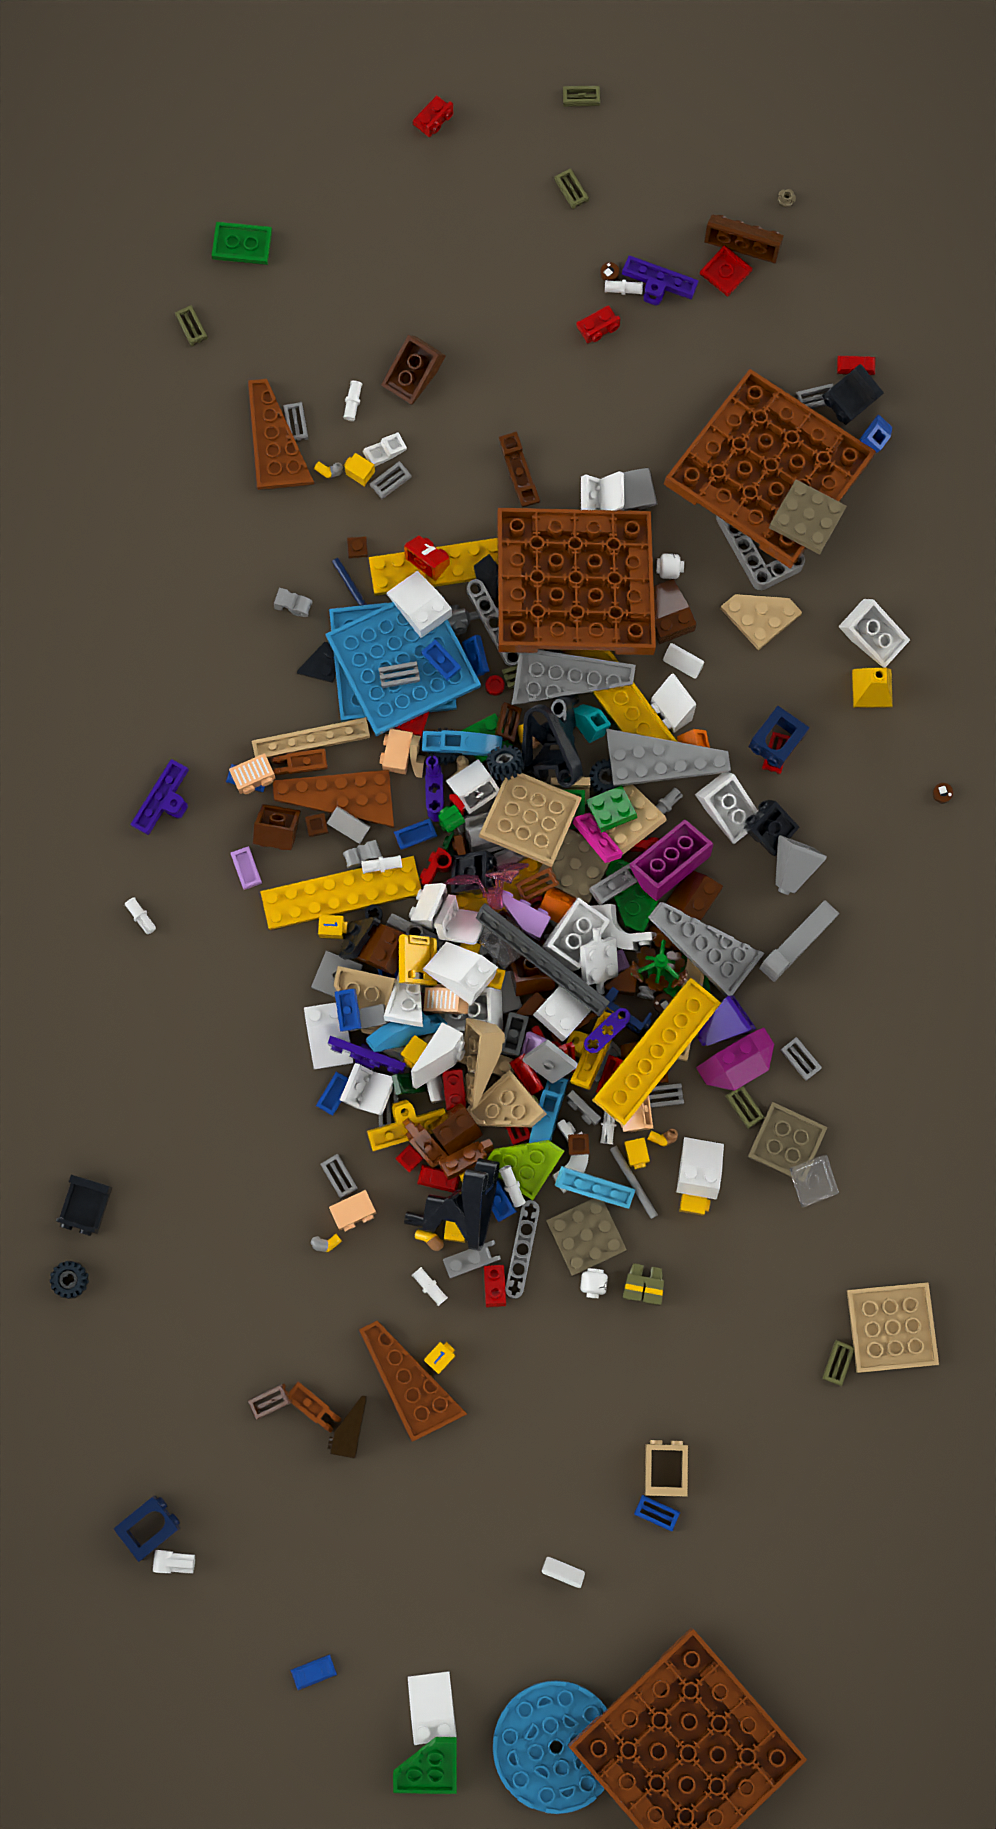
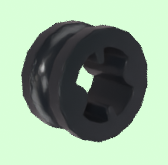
(371, 908)

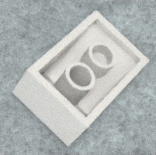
(420, 603)
(874, 632)
(673, 704)
(727, 805)
(429, 905)
(573, 932)
(461, 971)
(485, 1008)
(561, 1013)
(321, 1024)
(439, 1055)
(700, 1168)
(431, 1707)

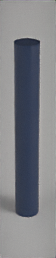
(348, 581)

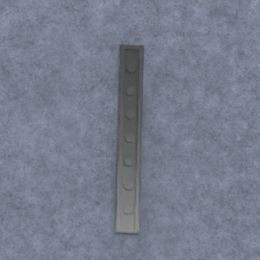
(542, 960)

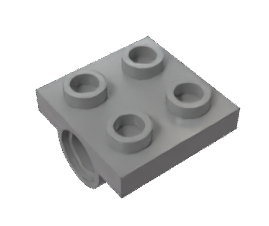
(473, 827)

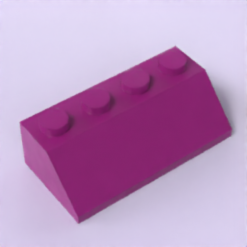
(671, 859)

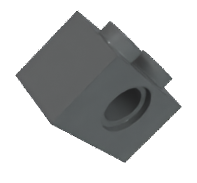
(514, 1034)

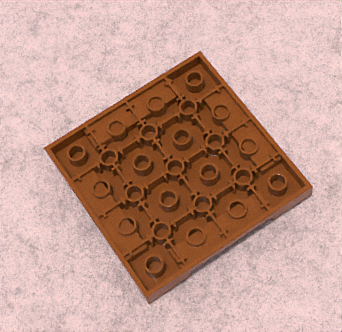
(754, 455)
(575, 581)
(687, 1745)

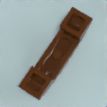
(518, 469)

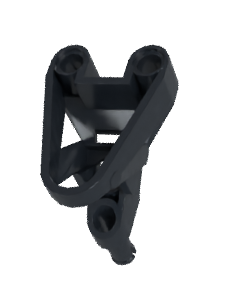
(555, 731)
(472, 1200)

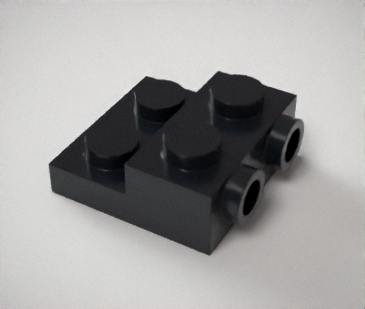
(769, 824)
(473, 864)

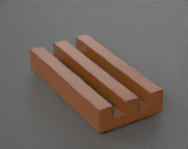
(551, 877)

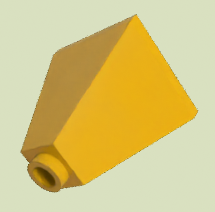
(872, 687)

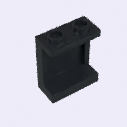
(852, 394)
(84, 1205)

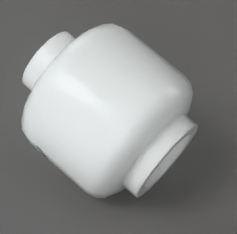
(669, 566)
(594, 1282)

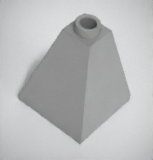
(795, 864)

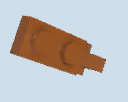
(424, 1143)
(465, 1158)

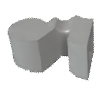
(295, 603)
(362, 853)

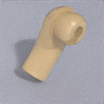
(462, 762)

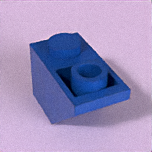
(877, 434)

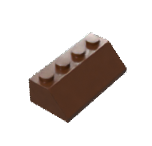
(743, 238)
(693, 897)

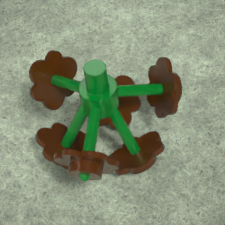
(671, 963)

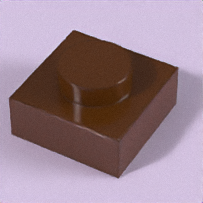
(357, 547)
(316, 825)
(460, 843)
(578, 1144)

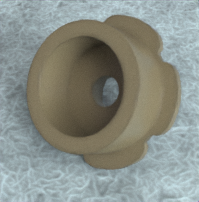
(784, 201)

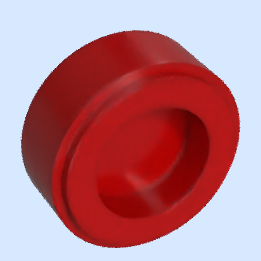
(494, 685)

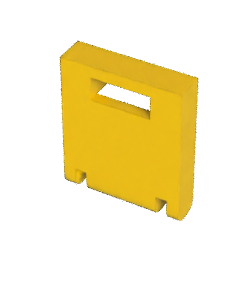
(414, 956)

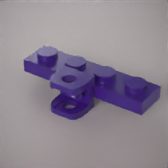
(658, 280)
(162, 798)
(366, 1056)

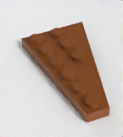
(275, 449)
(360, 794)
(416, 1395)

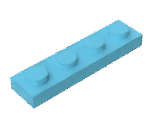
(595, 1187)

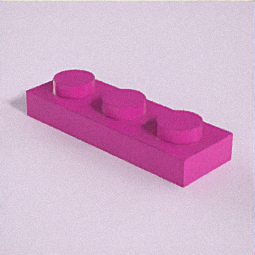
(599, 841)

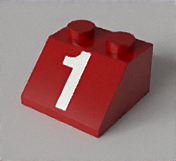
(426, 557)

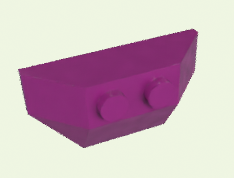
(739, 1062)

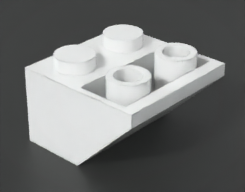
(473, 786)

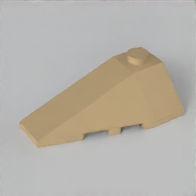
(484, 1049)

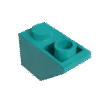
(591, 722)

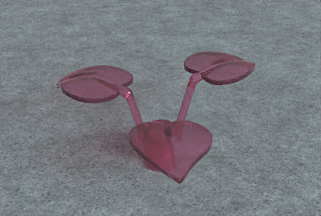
(494, 894)

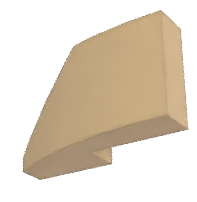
(417, 760)

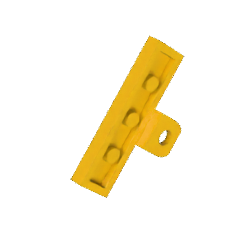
(589, 1062)
(395, 1132)

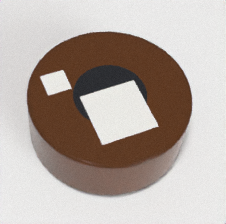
(609, 271)
(942, 792)
(661, 1002)

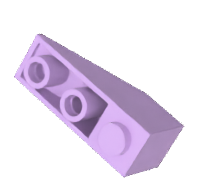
(528, 919)

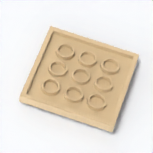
(530, 818)
(892, 1327)

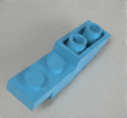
(460, 742)
(398, 1035)
(551, 1103)

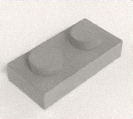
(576, 1102)

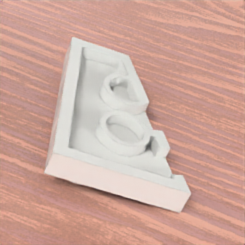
(405, 1004)

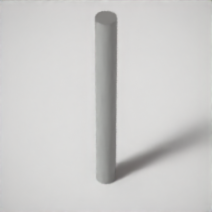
(633, 1181)

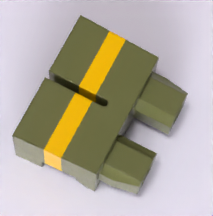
(653, 1285)

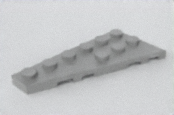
(556, 675)
(651, 759)
(713, 952)

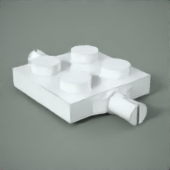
(599, 960)

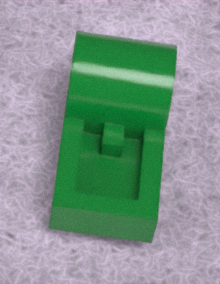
(450, 818)

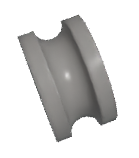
(646, 993)

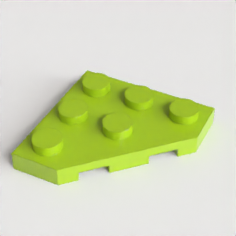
(529, 1163)

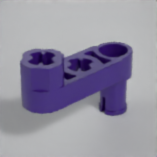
(433, 779)
(615, 1022)

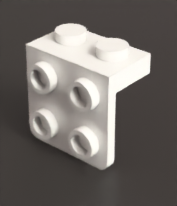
(602, 493)
(456, 923)
(367, 1090)

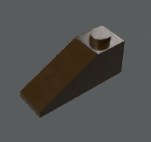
(347, 1434)

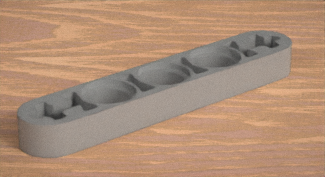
(522, 1239)

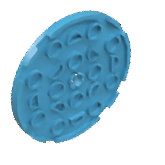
(523, 1753)

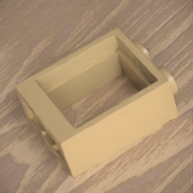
(666, 1491)

